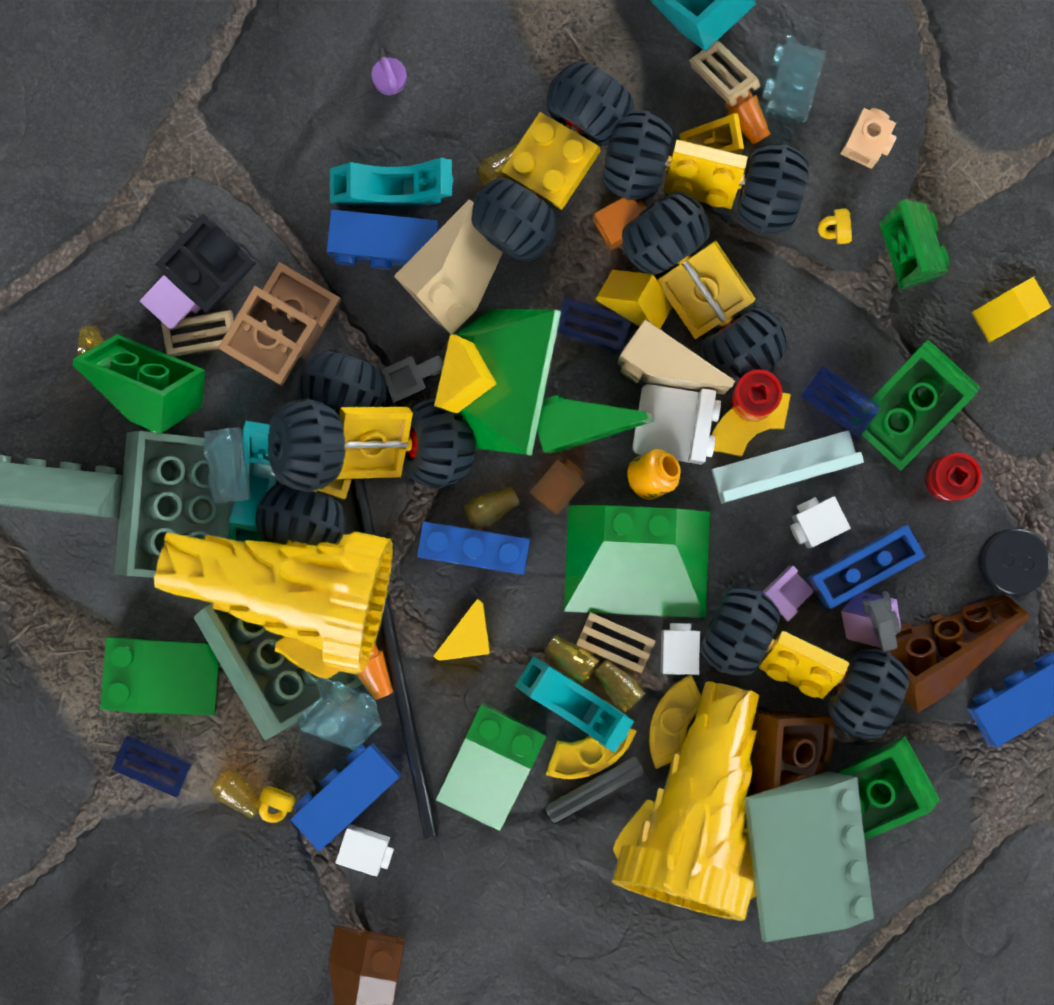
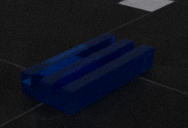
(587, 337)
(850, 392)
(180, 778)

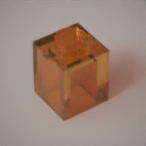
(558, 486)

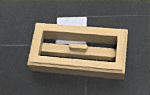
(739, 89)
(193, 321)
(587, 630)

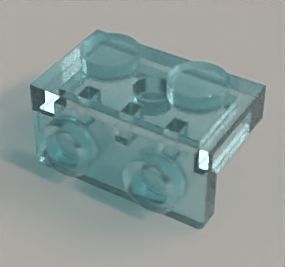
(795, 80)
(227, 465)
(341, 715)

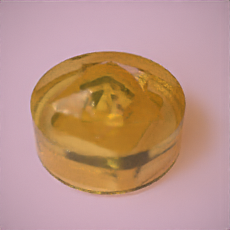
(88, 338)

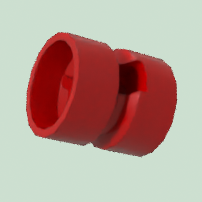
(756, 395)
(953, 477)

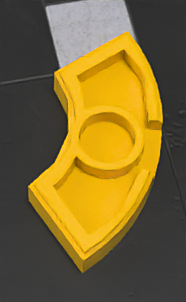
(734, 432)
(671, 720)
(584, 757)

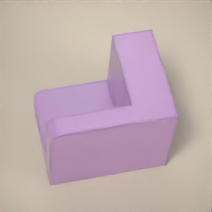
(168, 302)
(788, 592)
(857, 624)

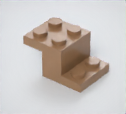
(279, 323)

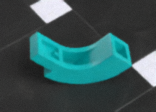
(391, 186)
(261, 479)
(574, 703)

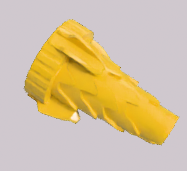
(317, 596)
(693, 837)

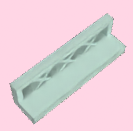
(786, 466)

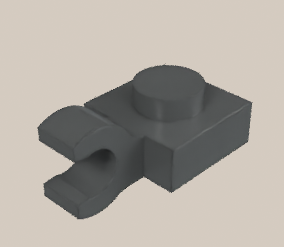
(407, 378)
(883, 619)

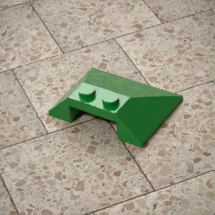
(518, 355)
(636, 561)

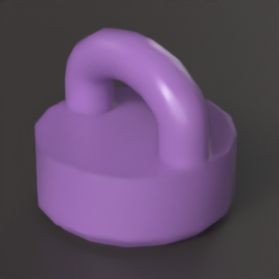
(389, 76)

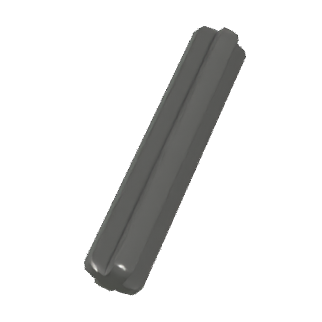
(594, 789)

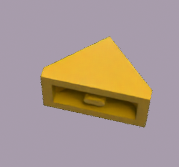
(719, 134)
(635, 297)
(1011, 309)
(462, 376)
(468, 637)

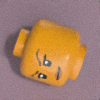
(653, 474)

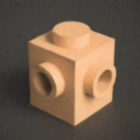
(870, 137)

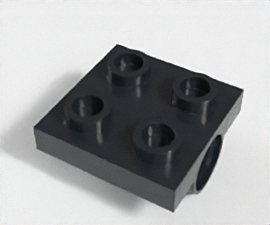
(205, 263)

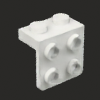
(679, 423)

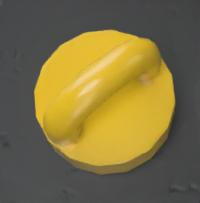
(842, 227)
(277, 799)

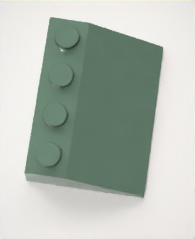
(60, 488)
(164, 493)
(264, 679)
(809, 857)

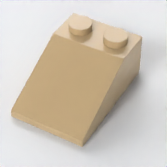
(451, 271)
(665, 362)

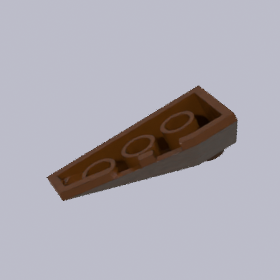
(951, 647)
(789, 747)
(365, 966)

